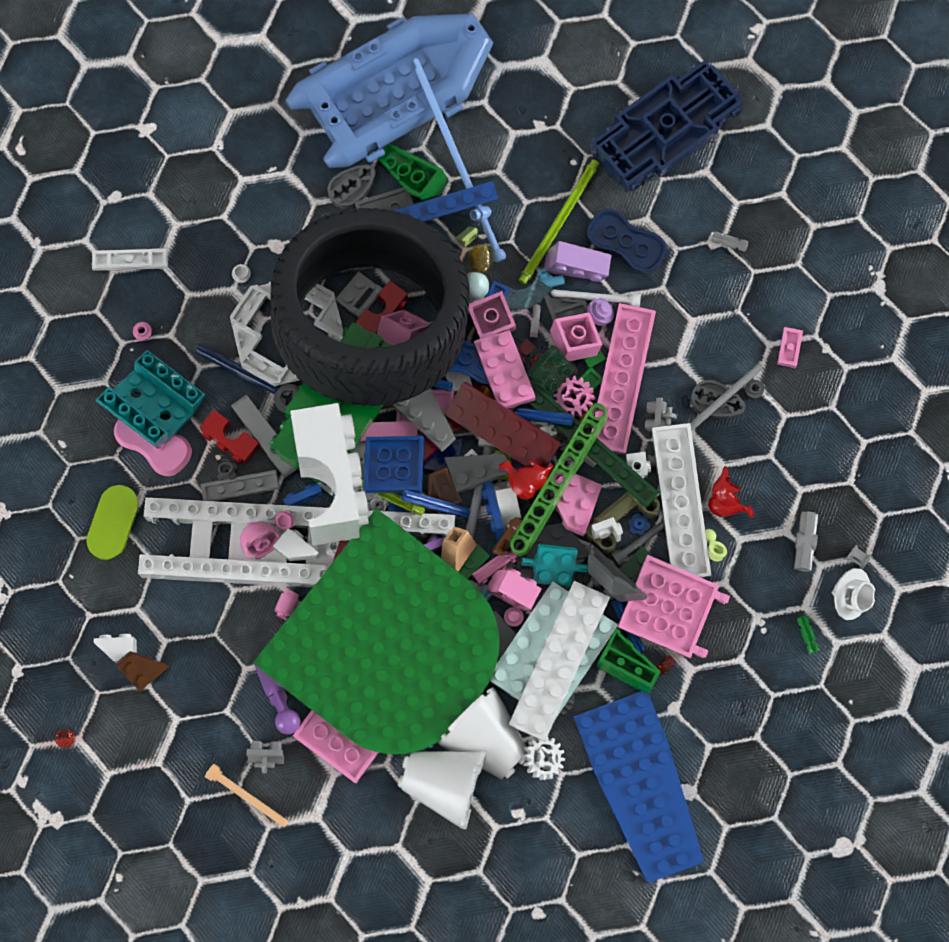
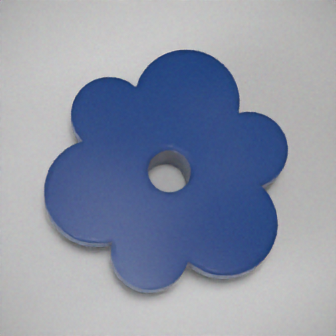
(640, 529)

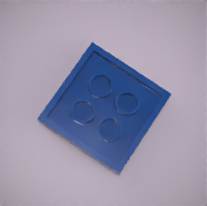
(393, 464)

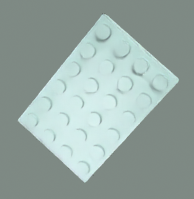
(521, 656)

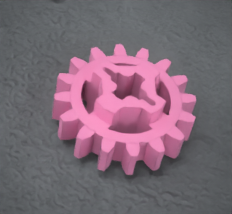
(580, 394)

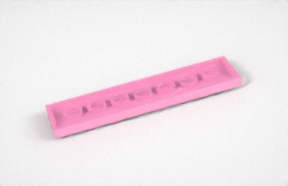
(624, 374)

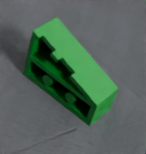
(628, 664)

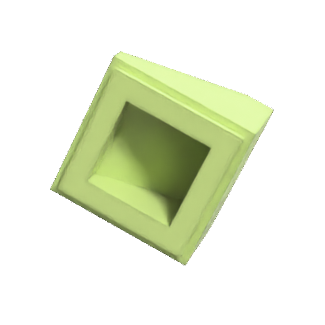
(467, 236)

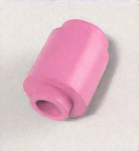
(286, 604)

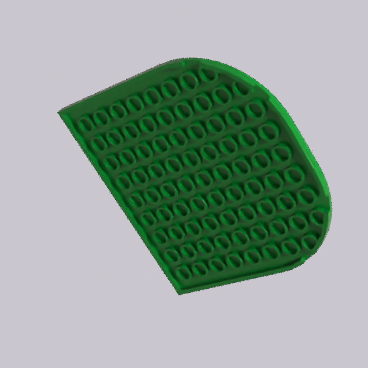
(387, 643)

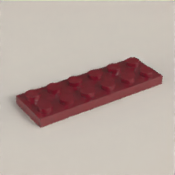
(502, 427)

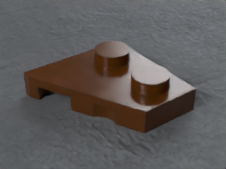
(442, 487)
(503, 546)
(140, 669)

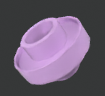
(600, 311)

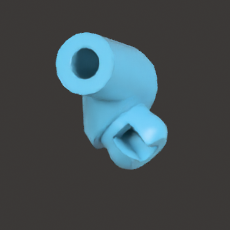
(549, 280)

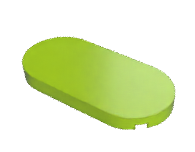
(112, 522)

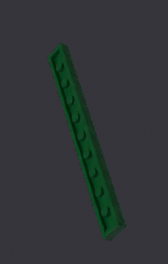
(599, 452)

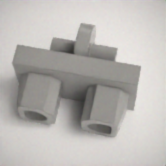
(662, 415)
(265, 758)

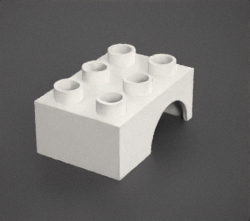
(322, 448)

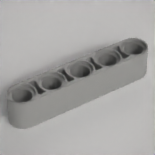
(260, 431)

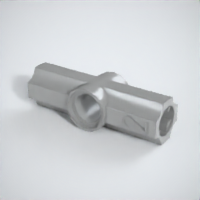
(806, 541)

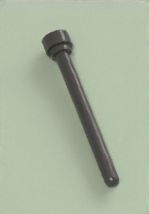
(619, 556)

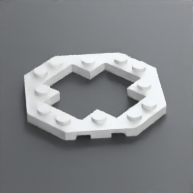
(248, 339)

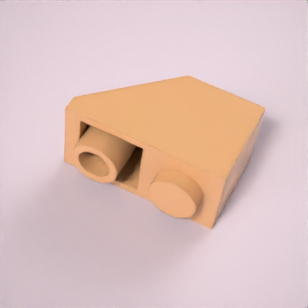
(457, 547)

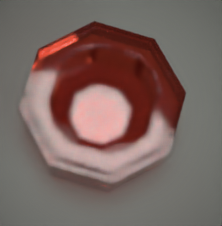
(665, 664)
(65, 738)

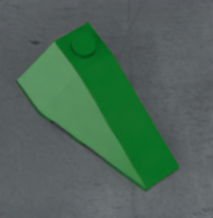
(414, 173)

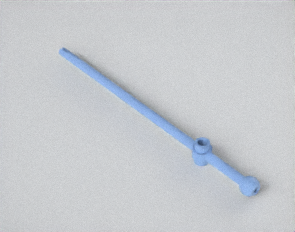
(479, 212)

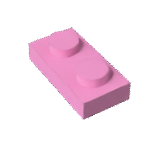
(790, 347)

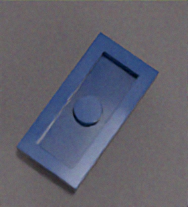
(309, 493)

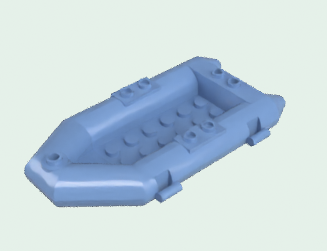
(375, 91)

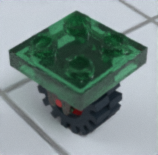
(548, 368)

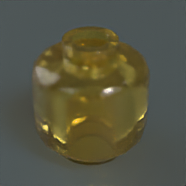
(481, 258)

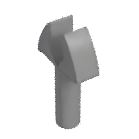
(535, 321)

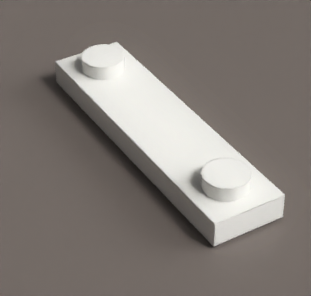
(129, 259)

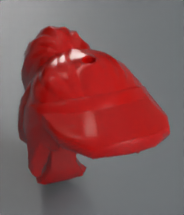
(527, 479)
(723, 499)

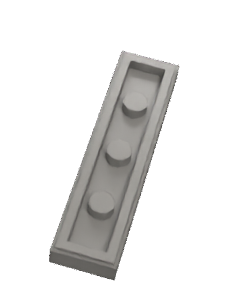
(240, 486)

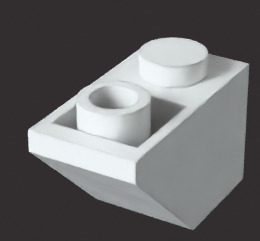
(294, 547)
(116, 647)

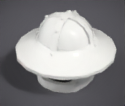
(853, 594)

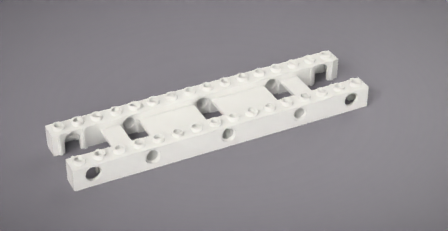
(239, 568)

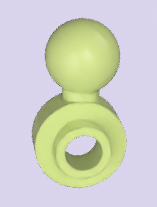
(716, 550)

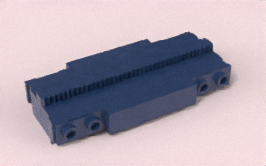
(666, 125)

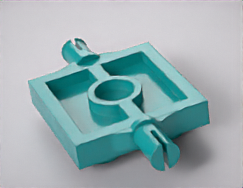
(554, 564)

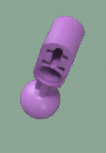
(287, 720)

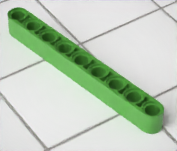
(559, 470)

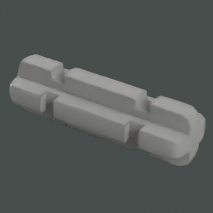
(729, 241)

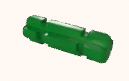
(808, 634)

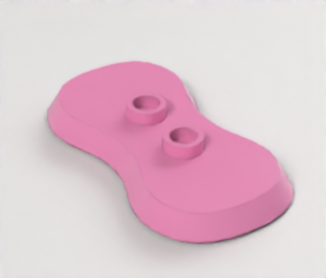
(164, 459)

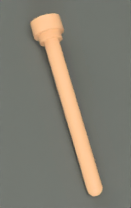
(216, 775)

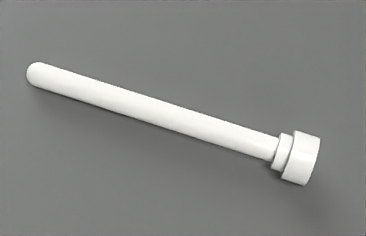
(633, 300)

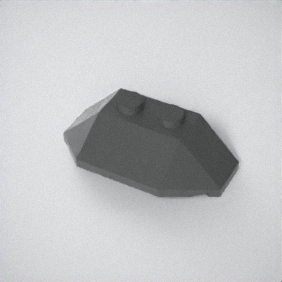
(611, 578)

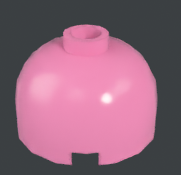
(258, 539)

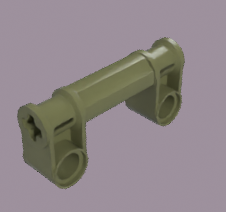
(618, 510)

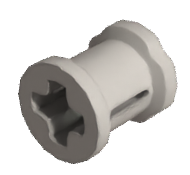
(859, 557)

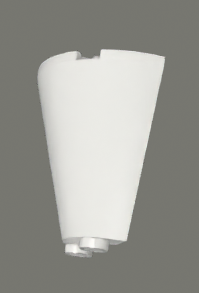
(487, 729)
(443, 782)

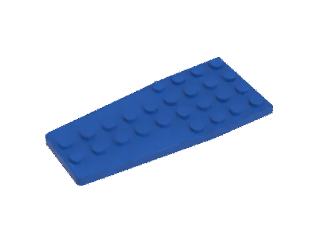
(641, 784)

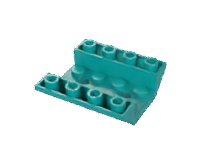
(161, 393)

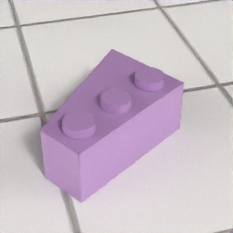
(577, 262)

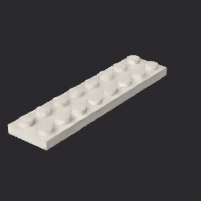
(681, 499)
(559, 661)

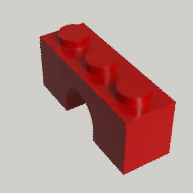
(393, 298)
(242, 448)

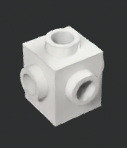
(639, 459)

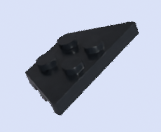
(556, 536)

